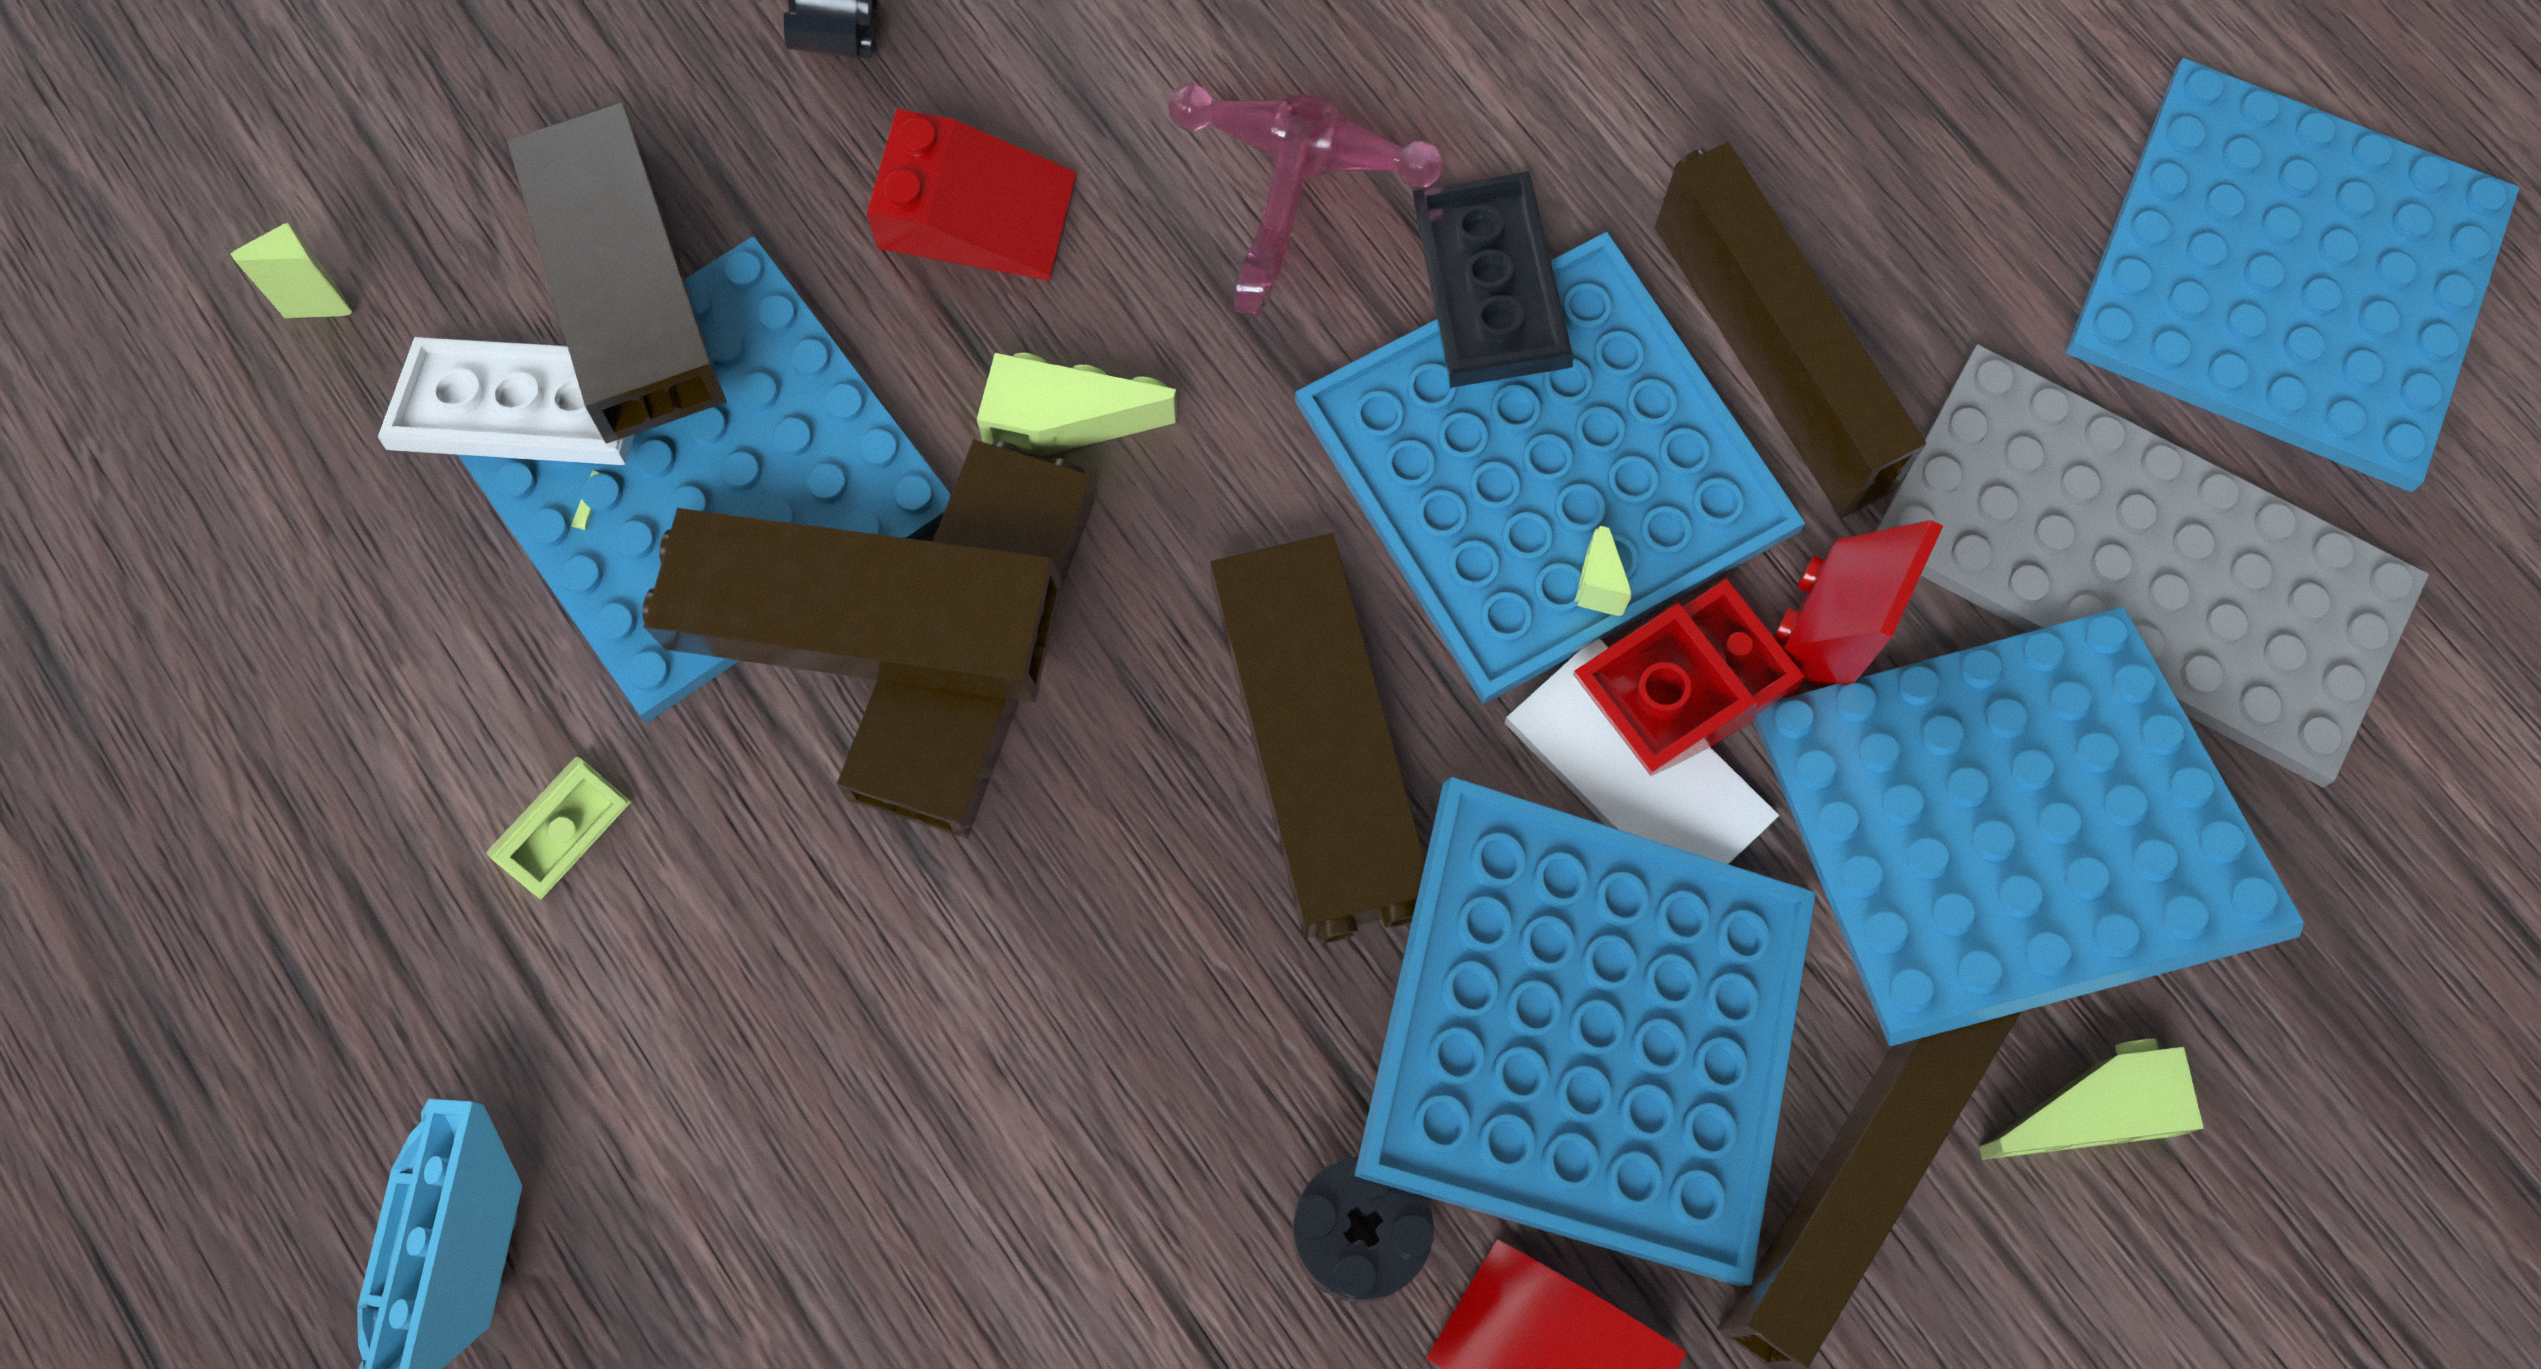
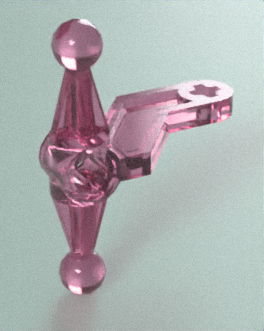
(1304, 140)

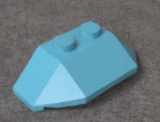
(438, 1241)

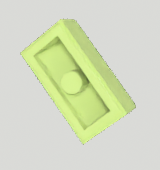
(291, 275)
(558, 827)

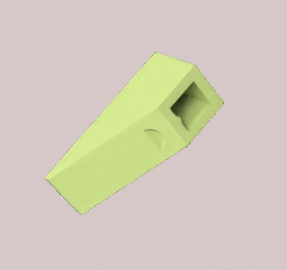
(1065, 408)

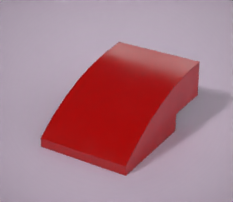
(1689, 678)
(1538, 1319)

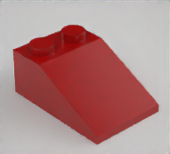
(968, 198)
(1854, 601)

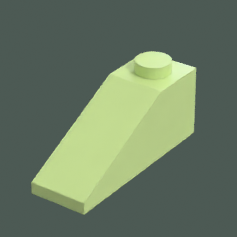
(2116, 1101)

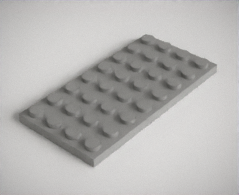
(2242, 598)

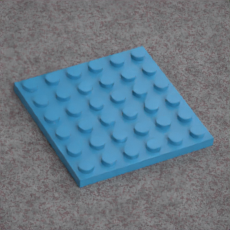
(2295, 274)
(788, 446)
(1504, 480)
(2019, 827)
(1590, 1034)

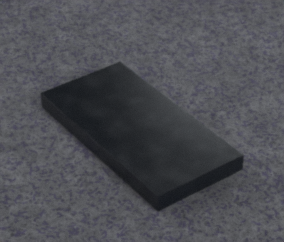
(1491, 280)

